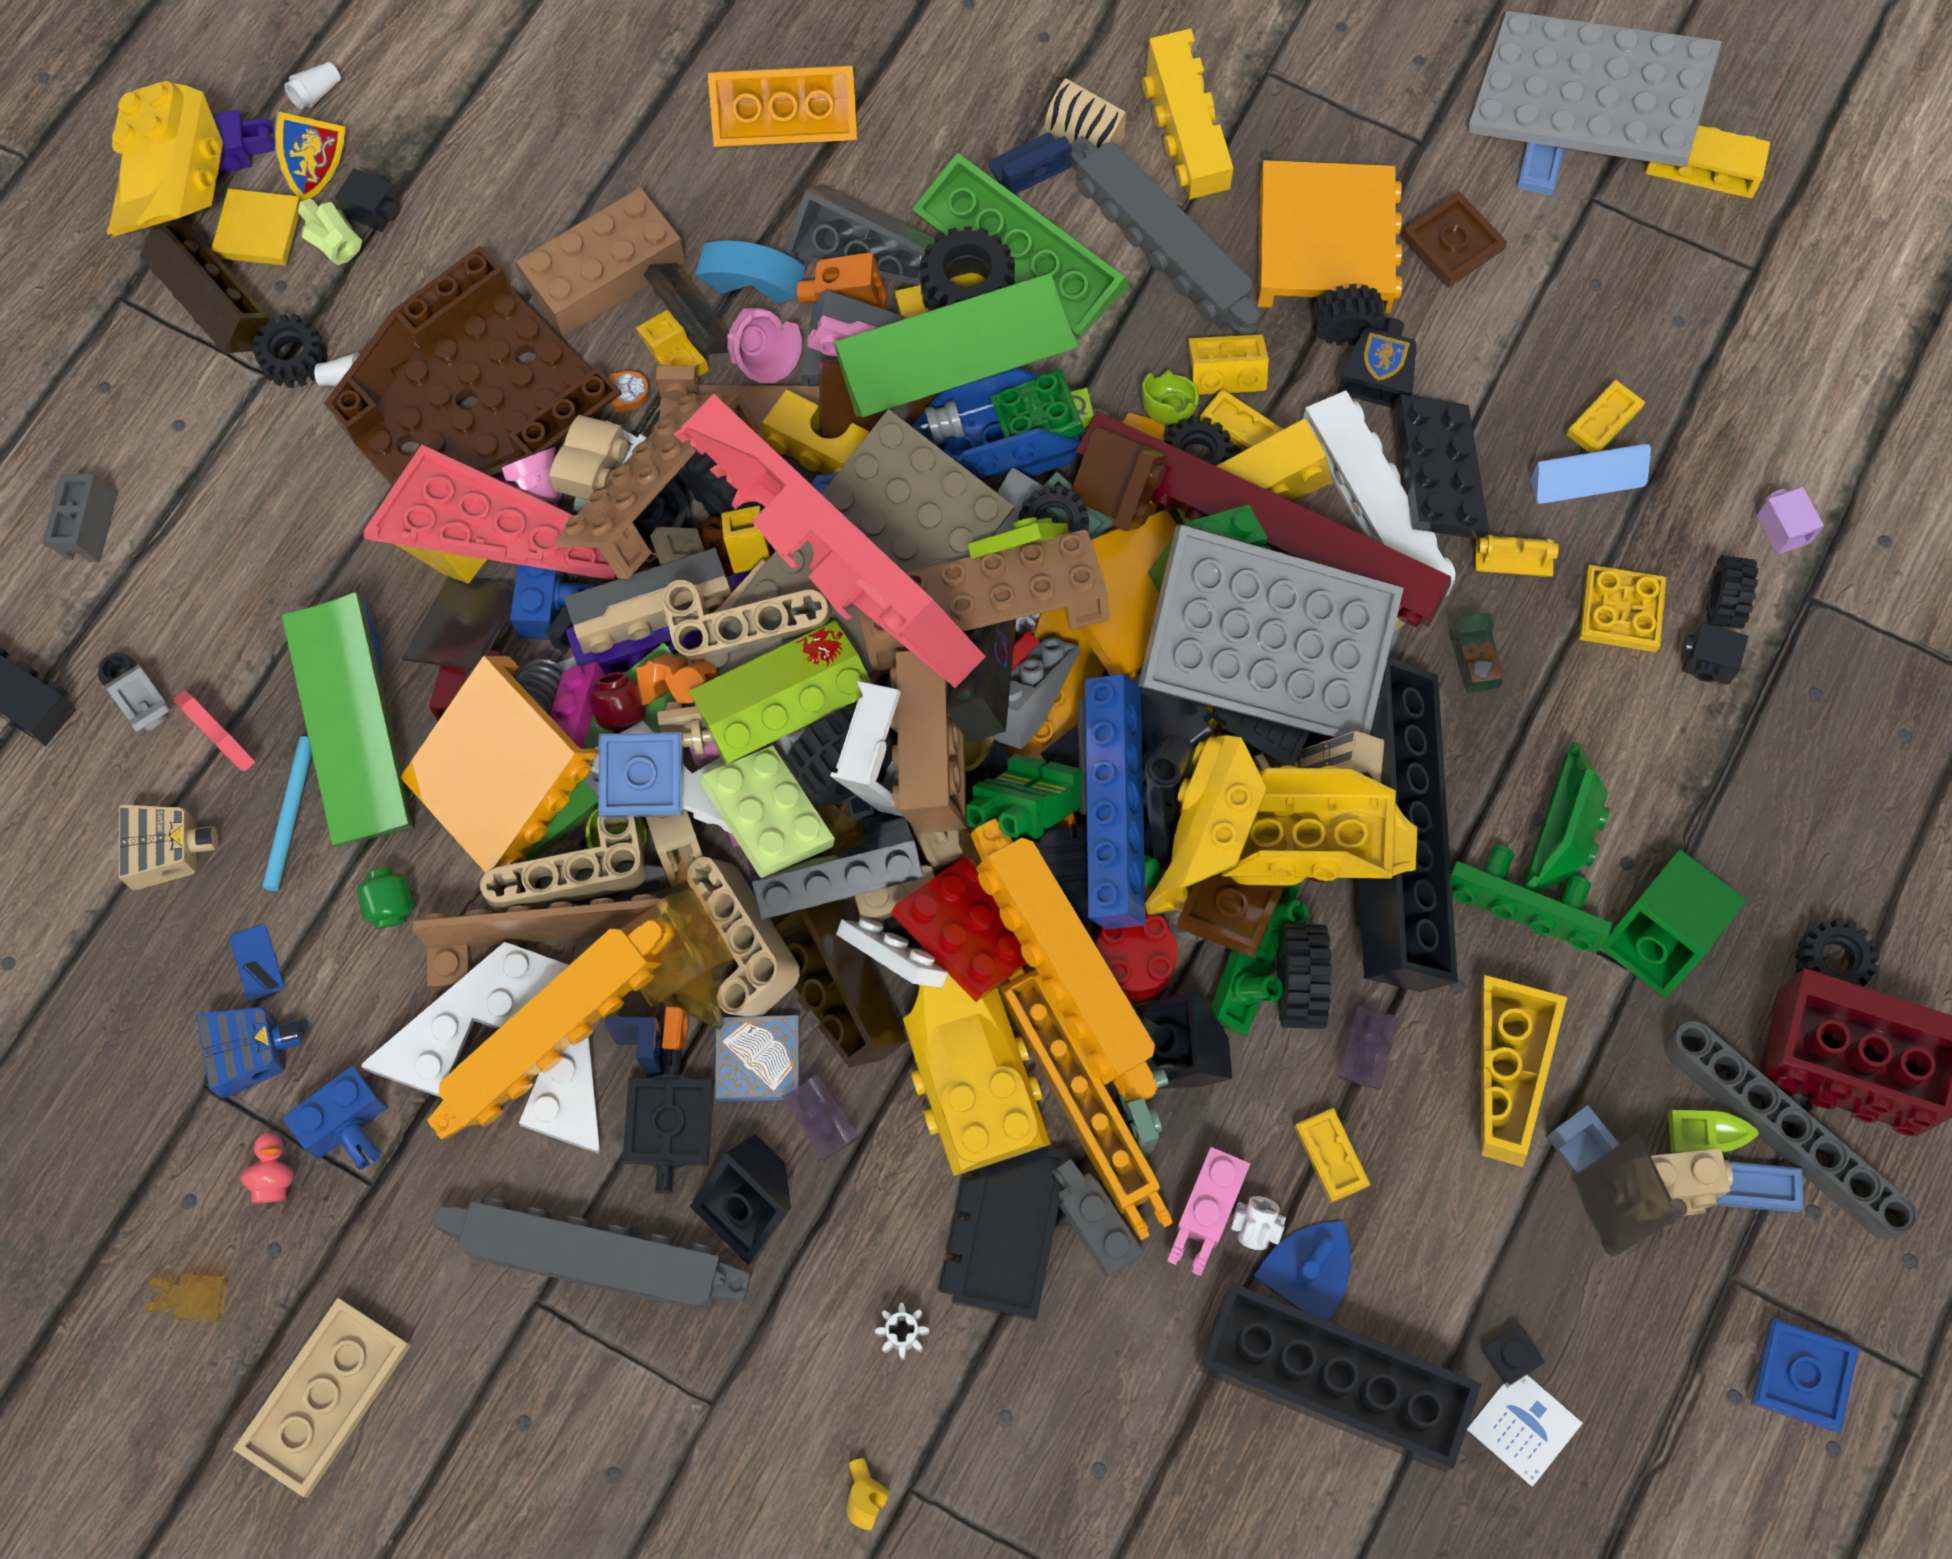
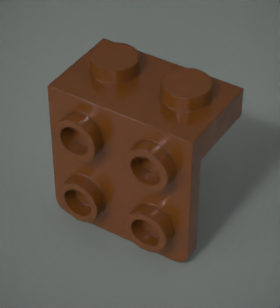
(1119, 478)

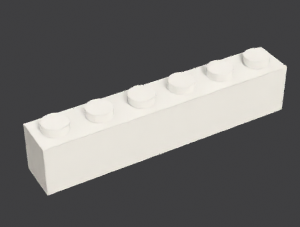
(1369, 482)

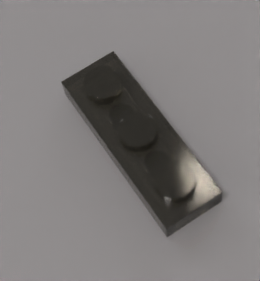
(688, 307)

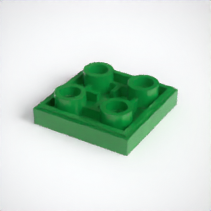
(1038, 404)

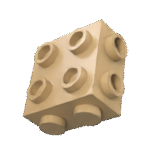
(1695, 1177)

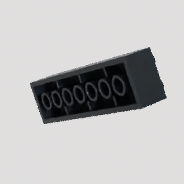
(1411, 916)

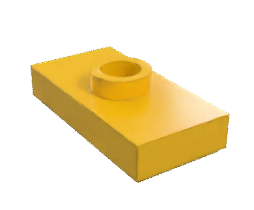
(1605, 418)
(1241, 421)
(1332, 1155)

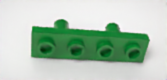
(1540, 913)
(1248, 978)

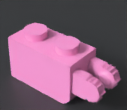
(1209, 1206)

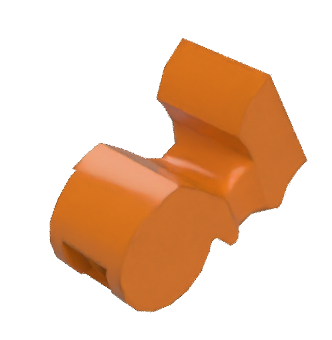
(672, 675)

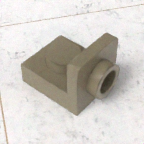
(675, 543)

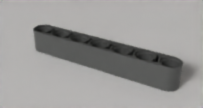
(1809, 1132)

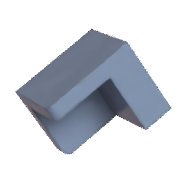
(1582, 1139)

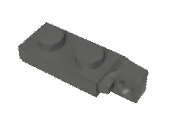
(1095, 1219)

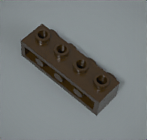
(204, 286)

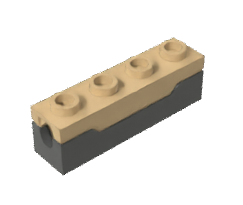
(635, 605)

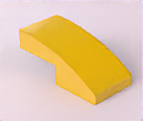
(670, 344)

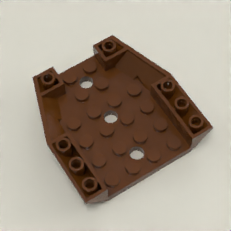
(458, 343)

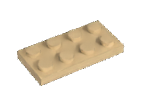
(322, 1398)

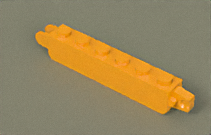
(1066, 961)
(548, 1025)
(1083, 1100)

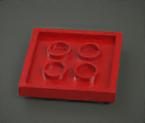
(962, 929)

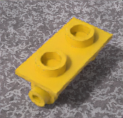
(1515, 555)

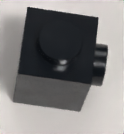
(368, 199)
(1713, 653)

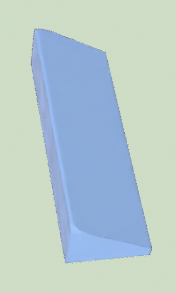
(1591, 474)

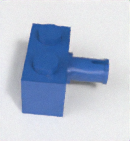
(539, 600)
(337, 1117)

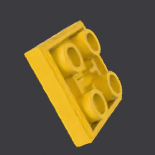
(256, 227)
(1622, 608)

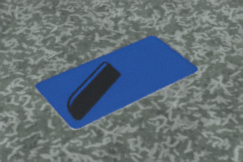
(256, 962)

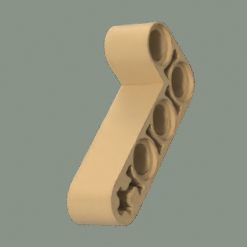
(749, 615)
(564, 870)
(719, 889)

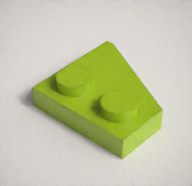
(1024, 532)

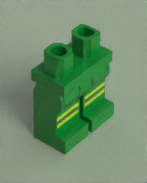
(1026, 797)

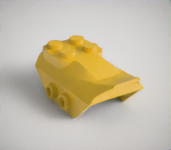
(167, 156)
(1214, 819)
(1325, 828)
(973, 1077)

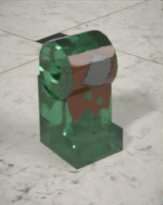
(1476, 652)

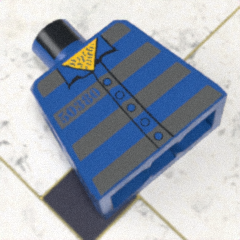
(244, 1047)

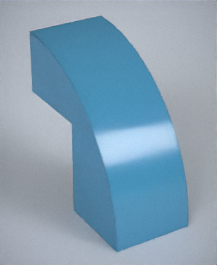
(739, 264)

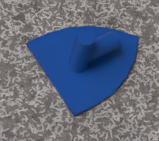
(1310, 1268)

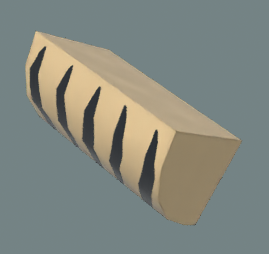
(1081, 113)

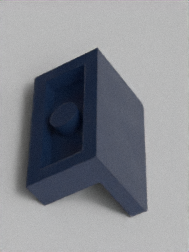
(1032, 162)
(644, 1033)

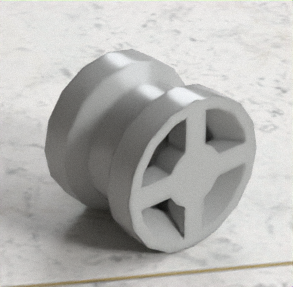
(944, 422)

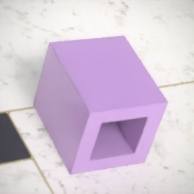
(1789, 519)

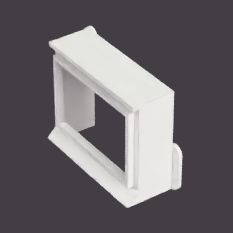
(866, 748)

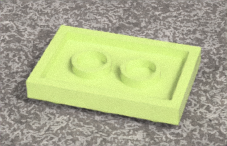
(767, 811)

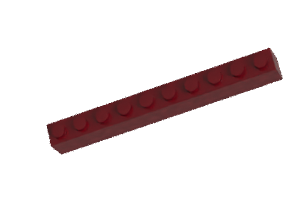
(1289, 528)

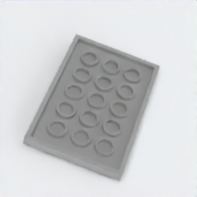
(1596, 88)
(1270, 635)

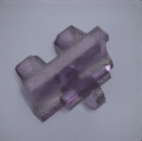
(1368, 1048)
(820, 1117)

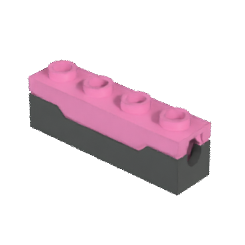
(842, 317)

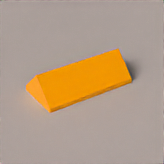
(783, 105)

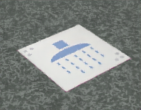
(1525, 1428)

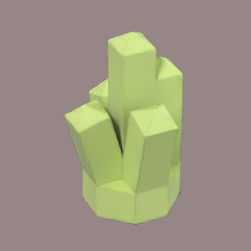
(329, 231)

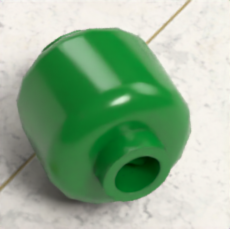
(385, 898)

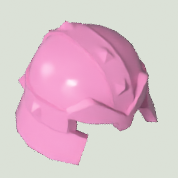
(763, 345)
(532, 476)

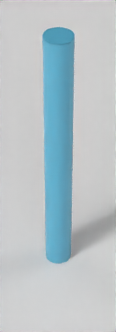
(288, 815)

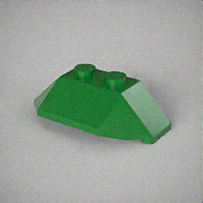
(1569, 823)

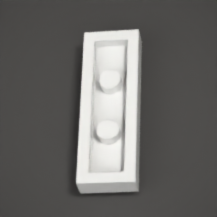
(892, 952)

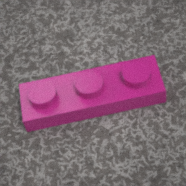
(572, 703)

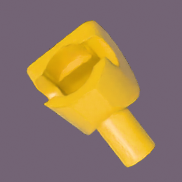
(865, 1496)

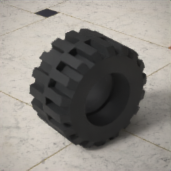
(959, 254)
(817, 756)

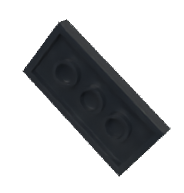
(1441, 467)

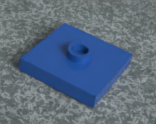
(1805, 1375)

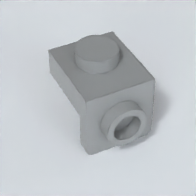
(138, 699)

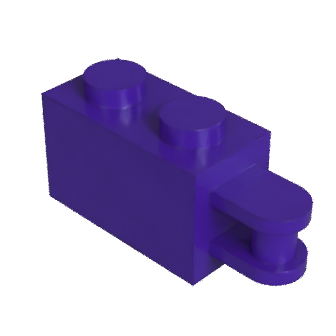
(242, 139)

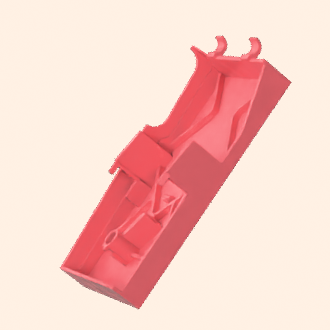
(844, 561)

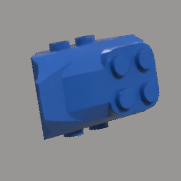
(984, 447)

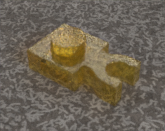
(193, 1299)

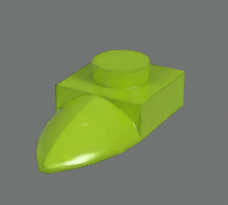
(1707, 1130)

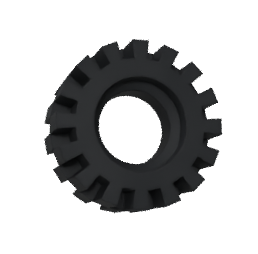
(1347, 312)
(282, 334)
(1203, 435)
(1059, 498)
(1732, 591)
(1853, 942)

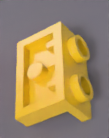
(1229, 363)

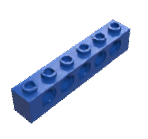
(1114, 802)

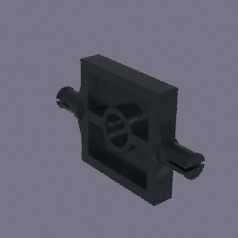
(668, 1121)

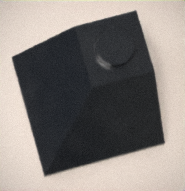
(1186, 1041)
(745, 1197)

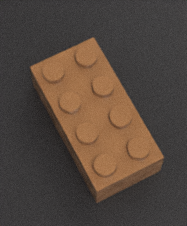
(599, 261)
(928, 750)

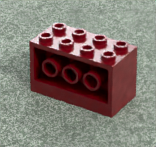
(1861, 1052)

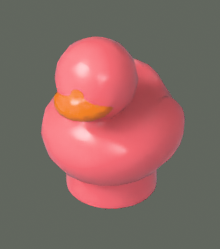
(268, 1177)

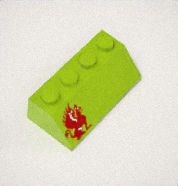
(780, 691)

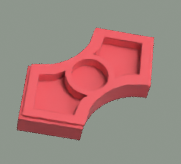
(213, 731)

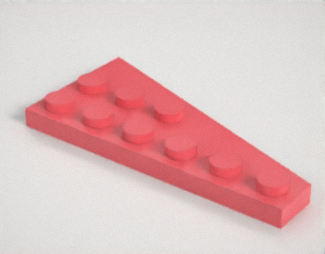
(471, 514)

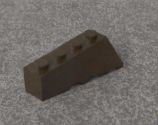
(840, 986)

